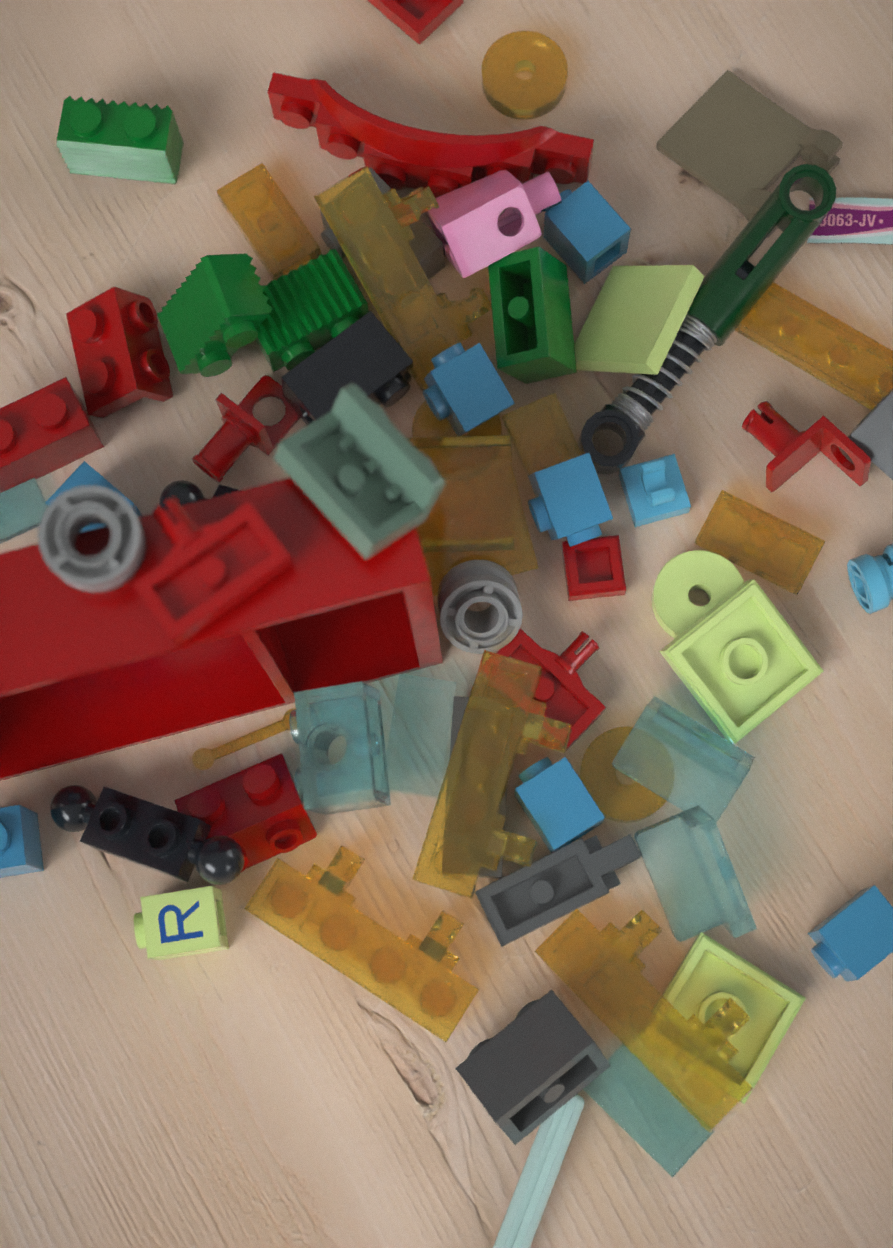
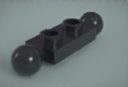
(147, 834)

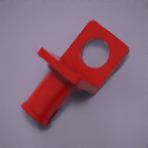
(242, 429)
(796, 448)

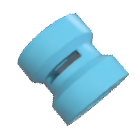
(872, 579)

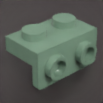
(361, 472)

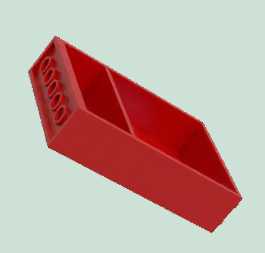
(105, 675)

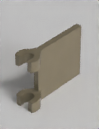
(744, 143)

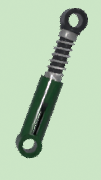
(717, 309)

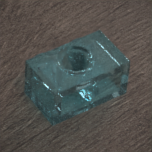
(360, 776)

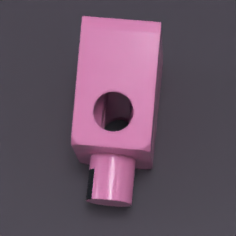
(472, 222)

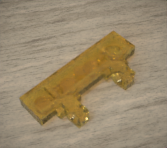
(375, 239)
(466, 820)
(405, 974)
(681, 1053)

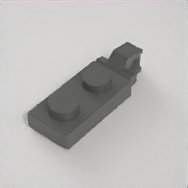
(554, 886)

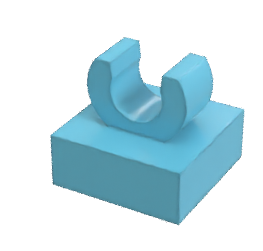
(654, 490)

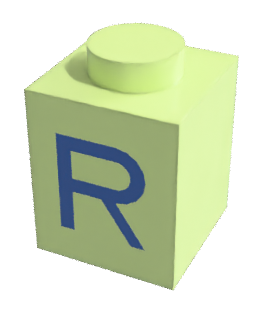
(181, 923)

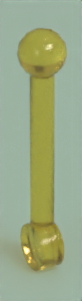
(204, 757)

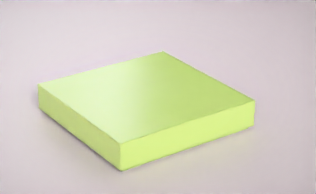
(636, 318)
(741, 661)
(713, 976)

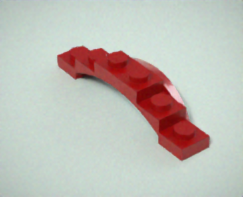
(421, 157)

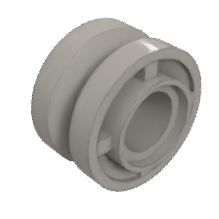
(72, 513)
(485, 629)

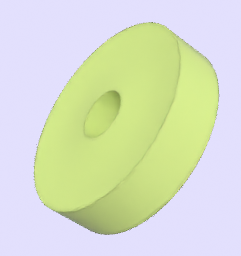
(686, 573)

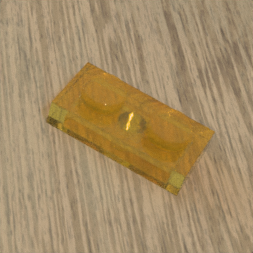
(268, 222)

